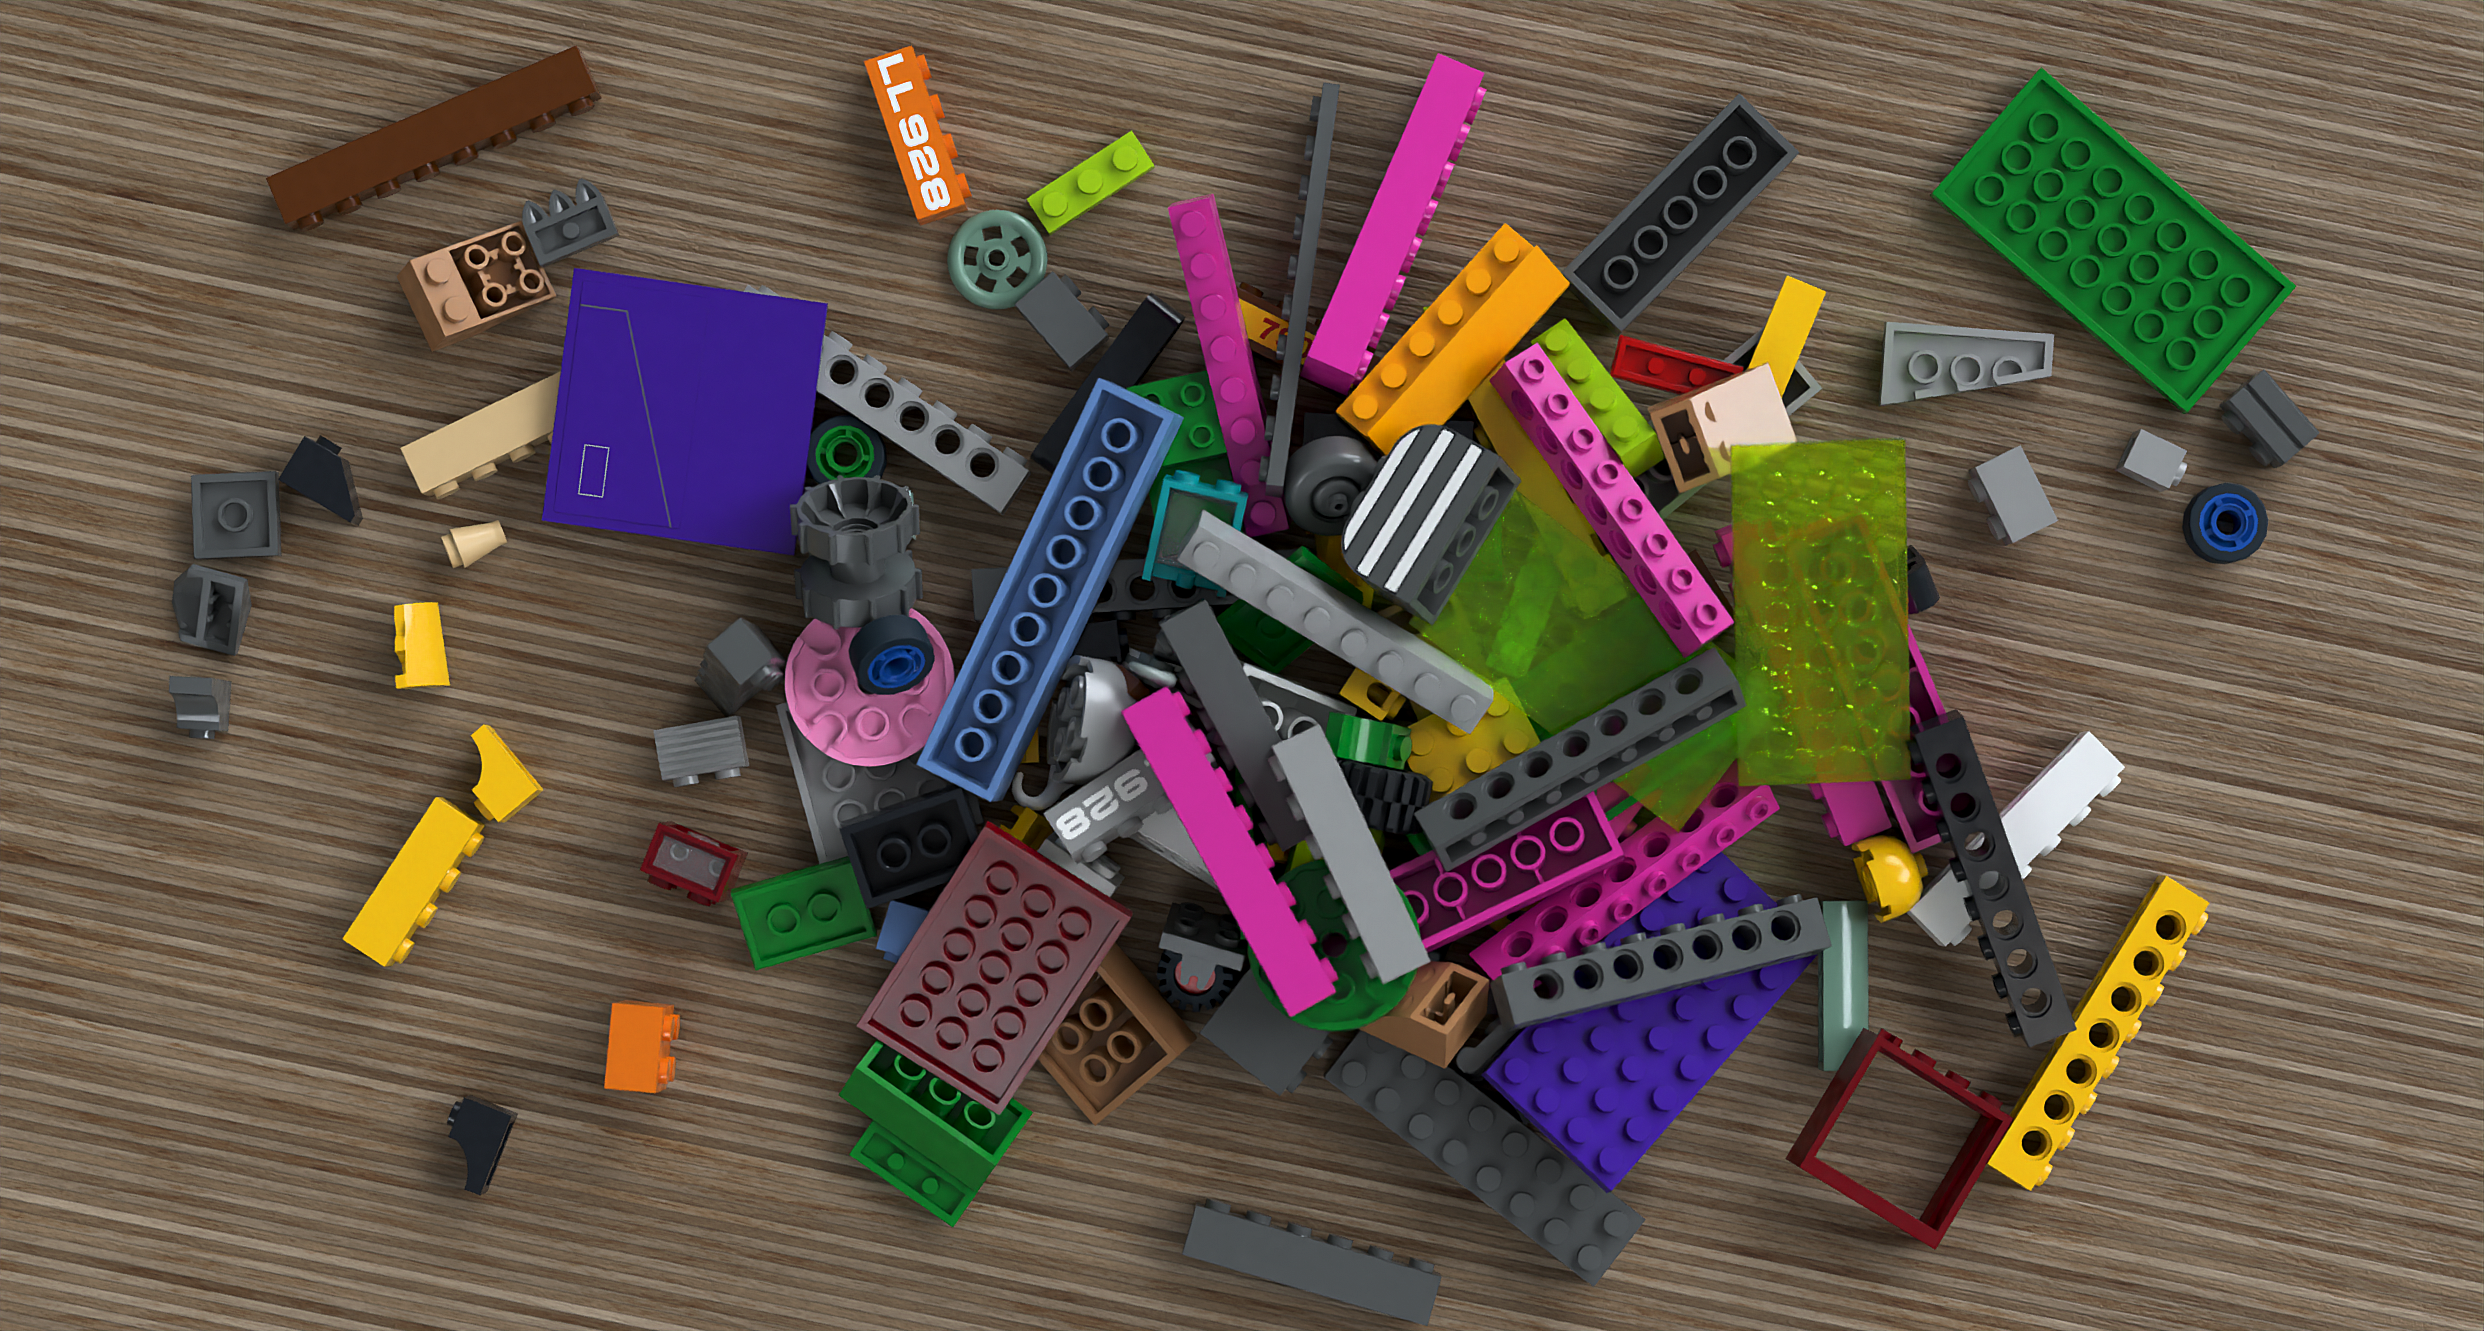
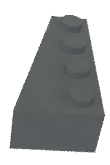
(740, 666)

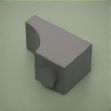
(201, 704)

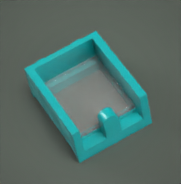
(1178, 508)

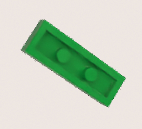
(912, 1173)

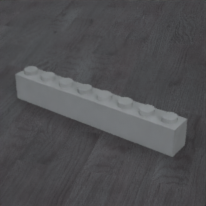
(1335, 621)

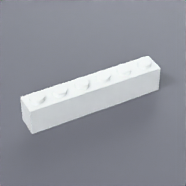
(2032, 827)

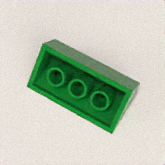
(933, 1115)

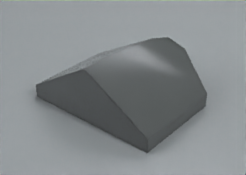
(211, 608)

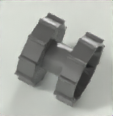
(856, 551)

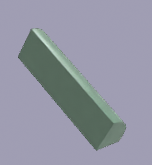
(1842, 981)

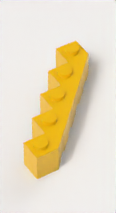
(1539, 484)

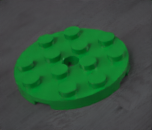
(1357, 997)

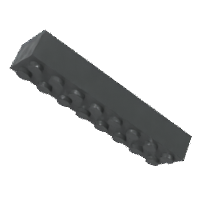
(1488, 1153)

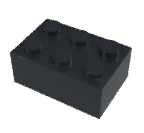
(909, 844)

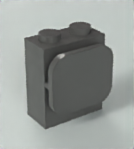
(1263, 1037)

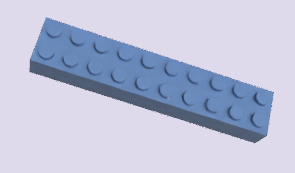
(1049, 590)

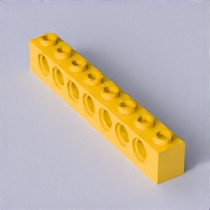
(2095, 1006)

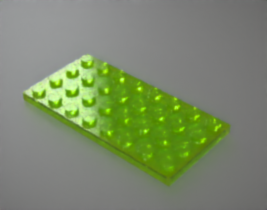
(1821, 611)
(1569, 637)

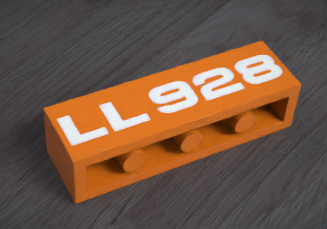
(916, 134)

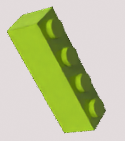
(1602, 398)

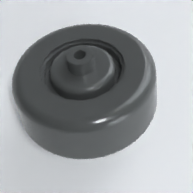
(1325, 481)

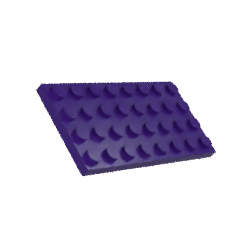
(1625, 1071)

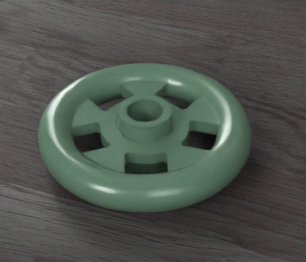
(971, 235)

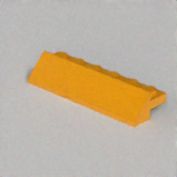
(1455, 341)

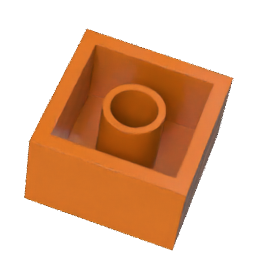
(641, 1046)

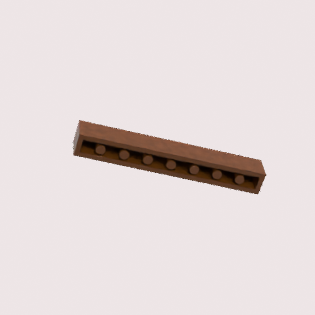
(433, 139)

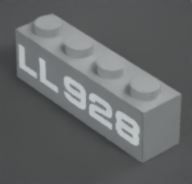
(1110, 807)

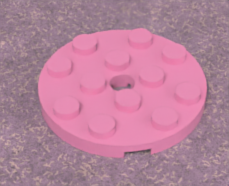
(857, 725)

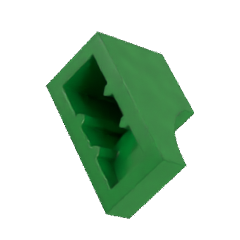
(1368, 740)

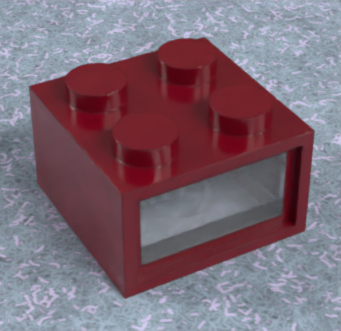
(693, 863)

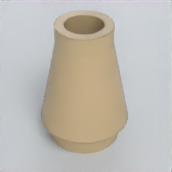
(472, 542)

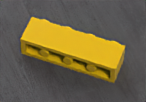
(414, 883)

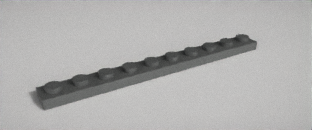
(1296, 305)

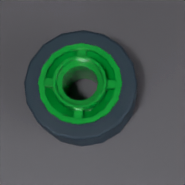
(845, 431)

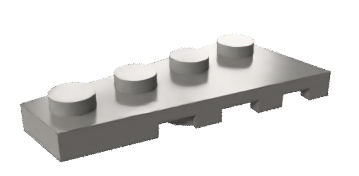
(1948, 360)

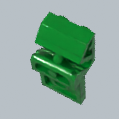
(1199, 441)

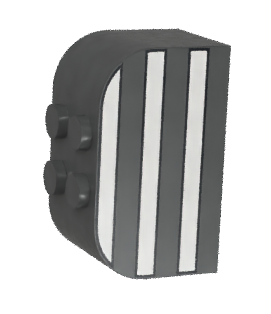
(1426, 517)

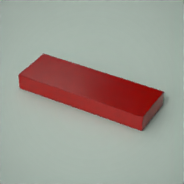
(1666, 367)

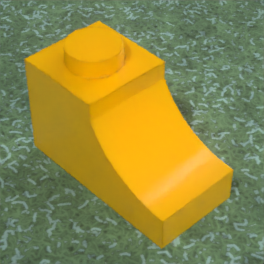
(504, 780)

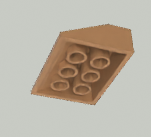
(1114, 1038)

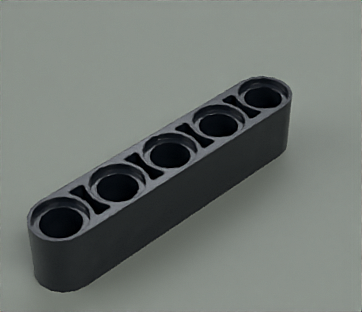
(1122, 364)

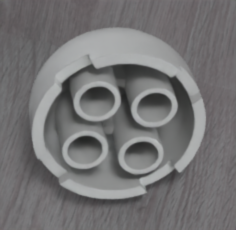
(1087, 723)

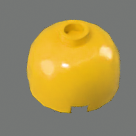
(1889, 875)

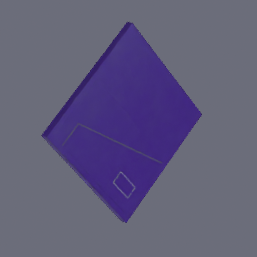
(684, 411)

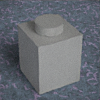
(2152, 461)

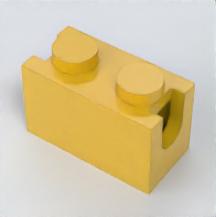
(1364, 689)

